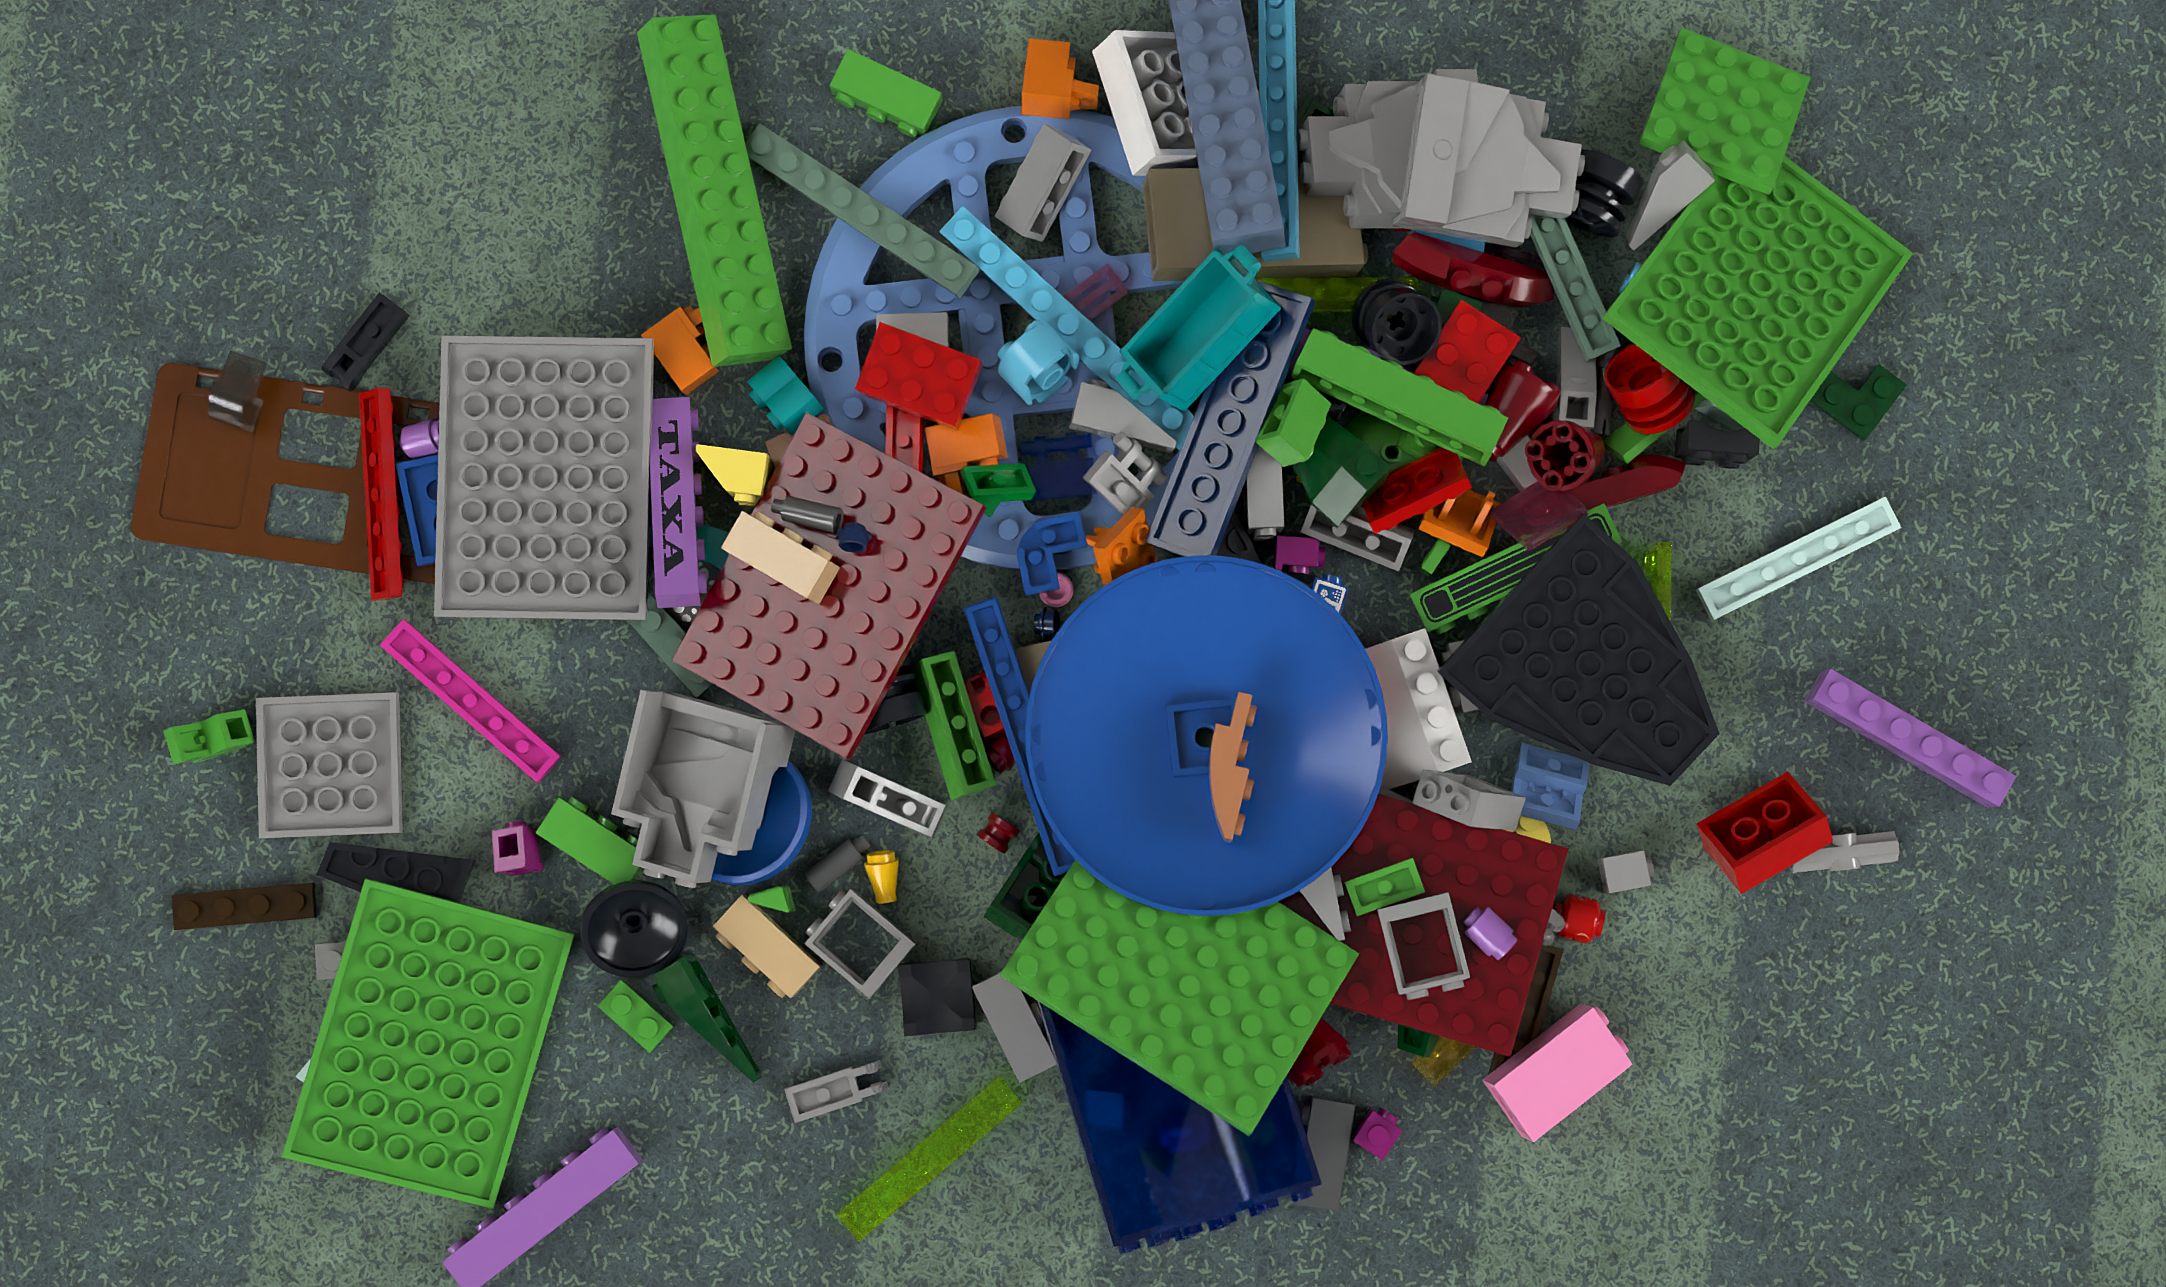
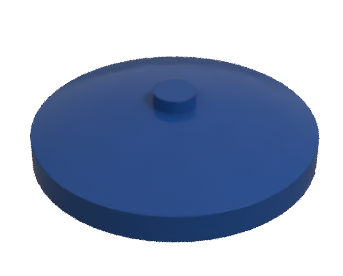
(780, 836)

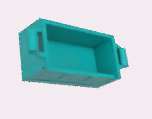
(1198, 329)

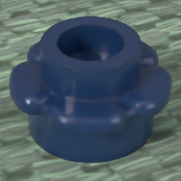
(853, 537)
(1047, 623)

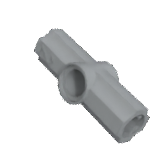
(1850, 852)

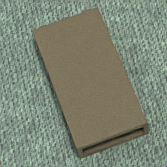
(1182, 236)

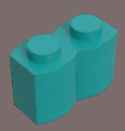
(783, 394)

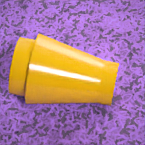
(883, 873)

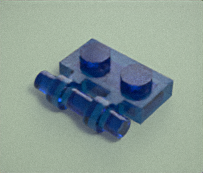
(1059, 478)

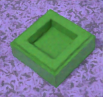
(1433, 557)

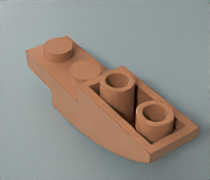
(1230, 782)

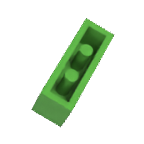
(885, 94)
(590, 840)

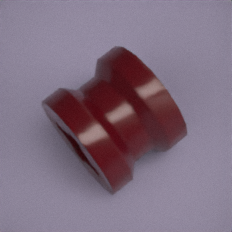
(998, 833)

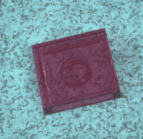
(1537, 514)

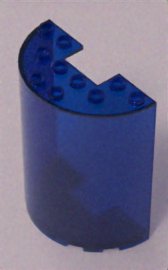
(1166, 1160)

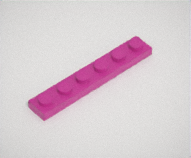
(471, 700)

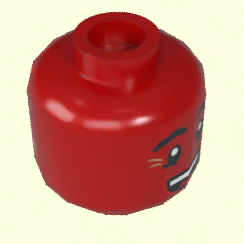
(1582, 918)

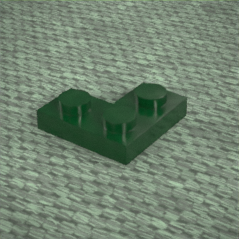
(1859, 409)

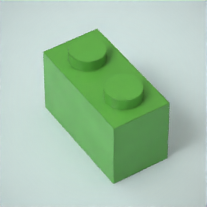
(1294, 423)

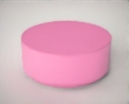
(1061, 596)

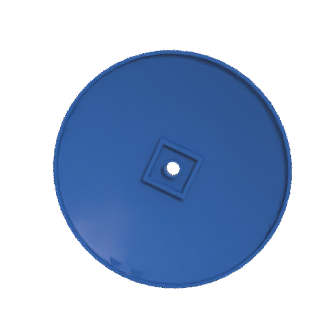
(1152, 667)

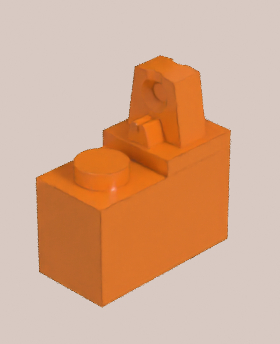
(1050, 82)
(679, 349)
(976, 442)

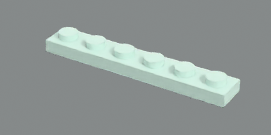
(1798, 558)

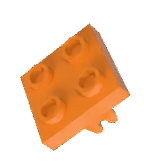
(1463, 521)
(1122, 546)

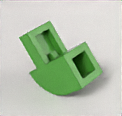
(209, 738)

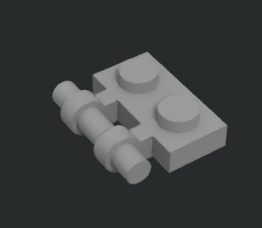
(1117, 484)

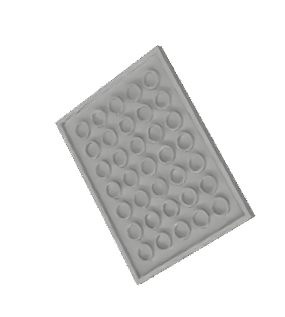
(544, 478)

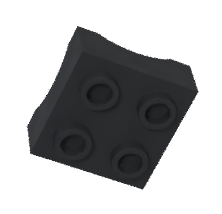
(1704, 443)
(937, 997)

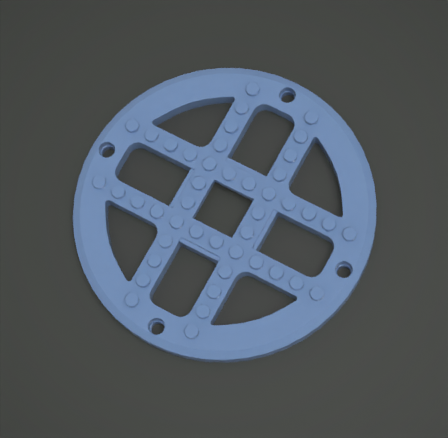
(843, 305)

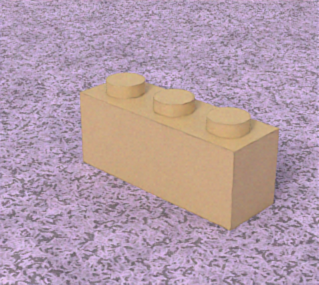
(781, 555)
(766, 947)

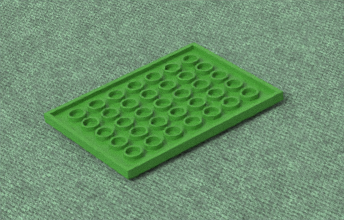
(1759, 295)
(1186, 997)
(428, 1044)

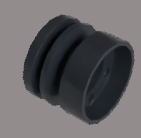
(1602, 192)
(1410, 331)
(897, 704)

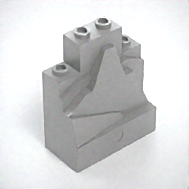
(1364, 148)
(1483, 164)
(696, 782)

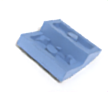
(1551, 785)

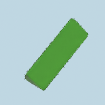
(775, 898)

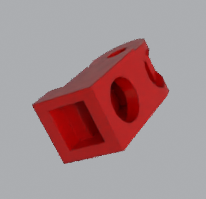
(984, 706)

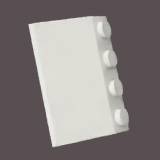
(1147, 99)
(1418, 711)

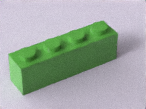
(953, 726)

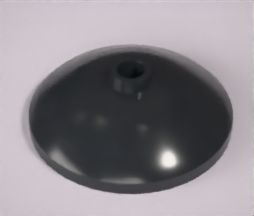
(633, 946)

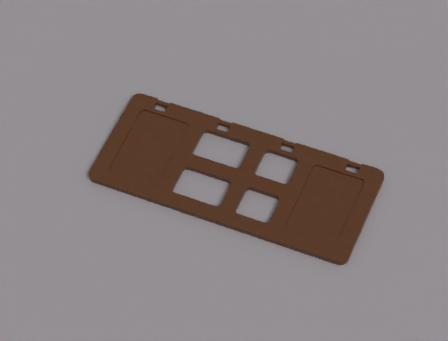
(214, 482)

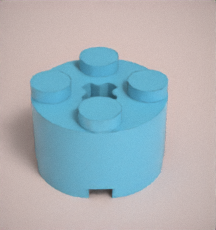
(1037, 362)

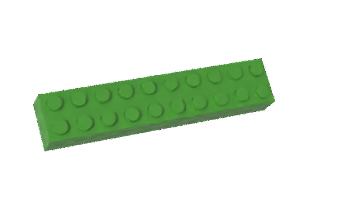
(714, 189)

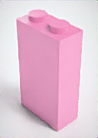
(1558, 1071)

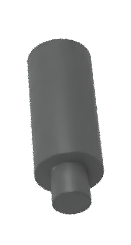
(809, 513)
(836, 863)

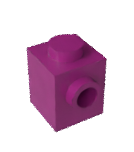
(1377, 1132)

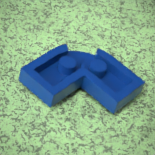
(1040, 544)

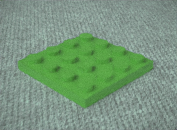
(1727, 109)

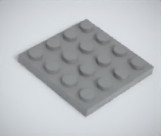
(329, 765)

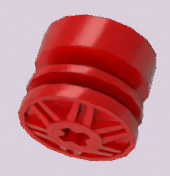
(1647, 391)

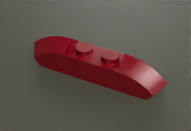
(1472, 272)
(1644, 478)

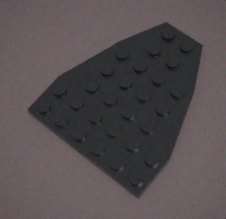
(1588, 663)

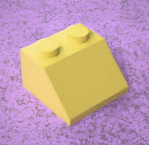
(739, 472)

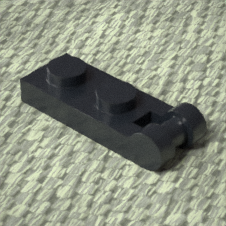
(365, 341)

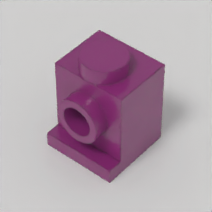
(1298, 554)
(516, 849)

